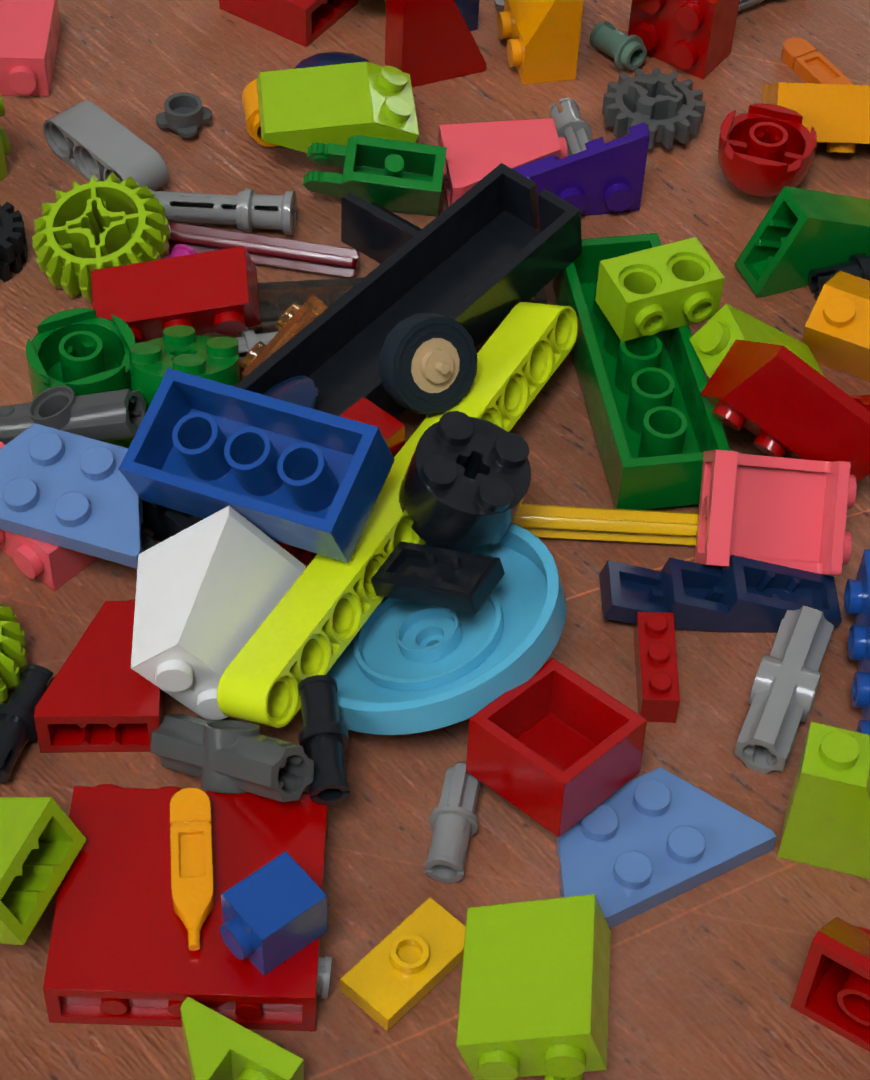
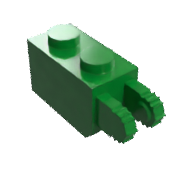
(381, 171)

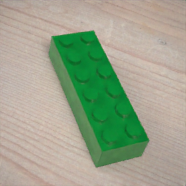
(639, 392)

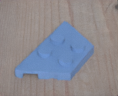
(70, 494)
(655, 844)

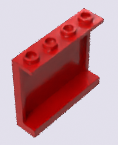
(123, 949)

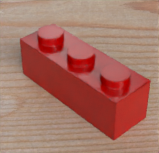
(656, 667)

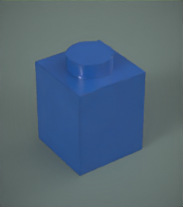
(273, 914)

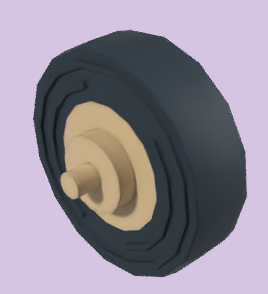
(428, 363)

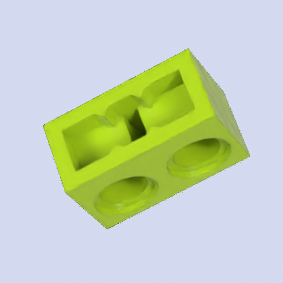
(659, 289)

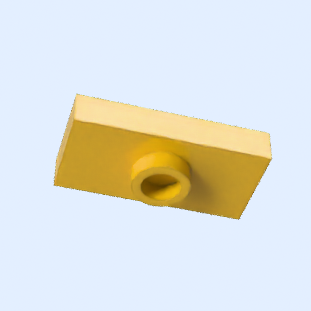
(406, 964)

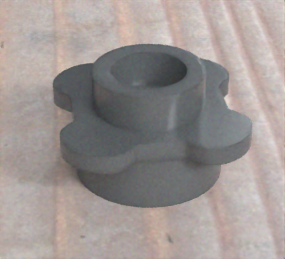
(183, 114)

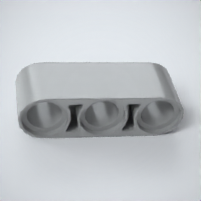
(101, 145)

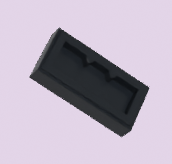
(438, 577)

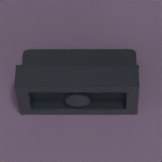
(373, 228)

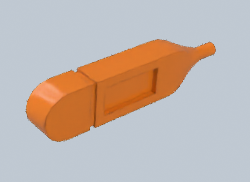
(810, 64)

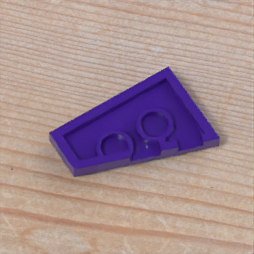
(599, 179)

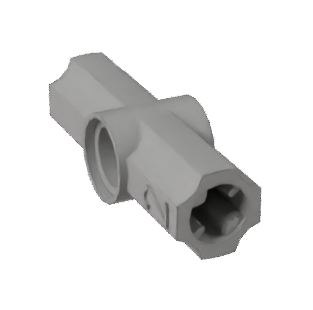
(784, 690)

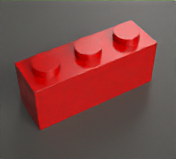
(195, 290)

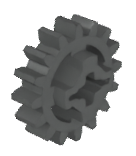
(658, 100)

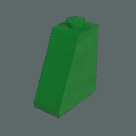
(803, 234)

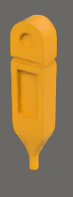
(191, 860)

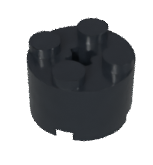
(465, 482)

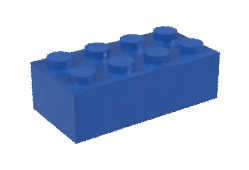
(275, 462)

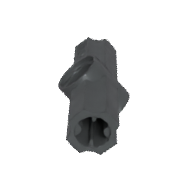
(95, 416)
(232, 757)

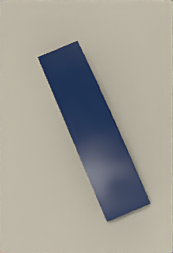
(733, 599)

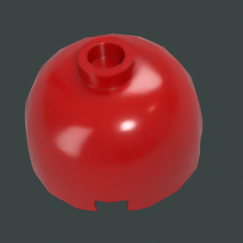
(765, 149)

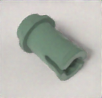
(624, 49)

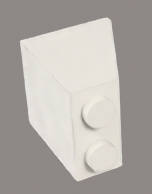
(203, 602)

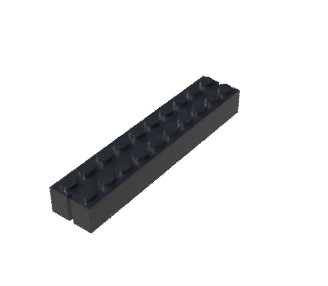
(463, 265)

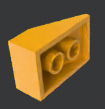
(542, 38)

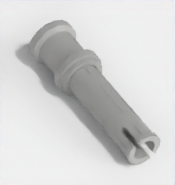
(244, 210)

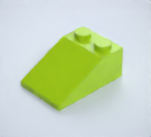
(335, 104)

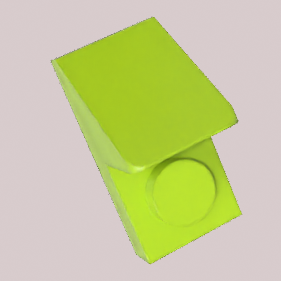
(229, 1051)

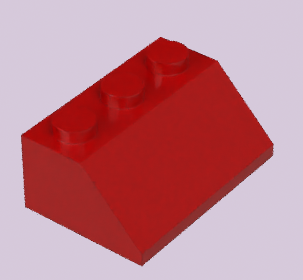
(789, 407)
(837, 981)

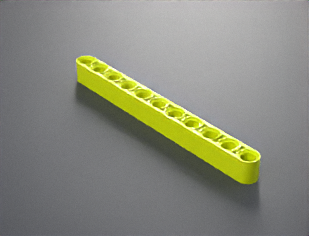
(337, 597)

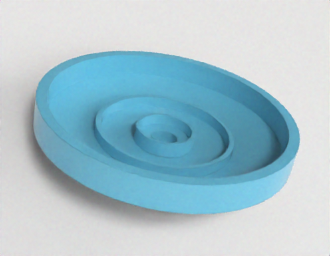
(439, 666)

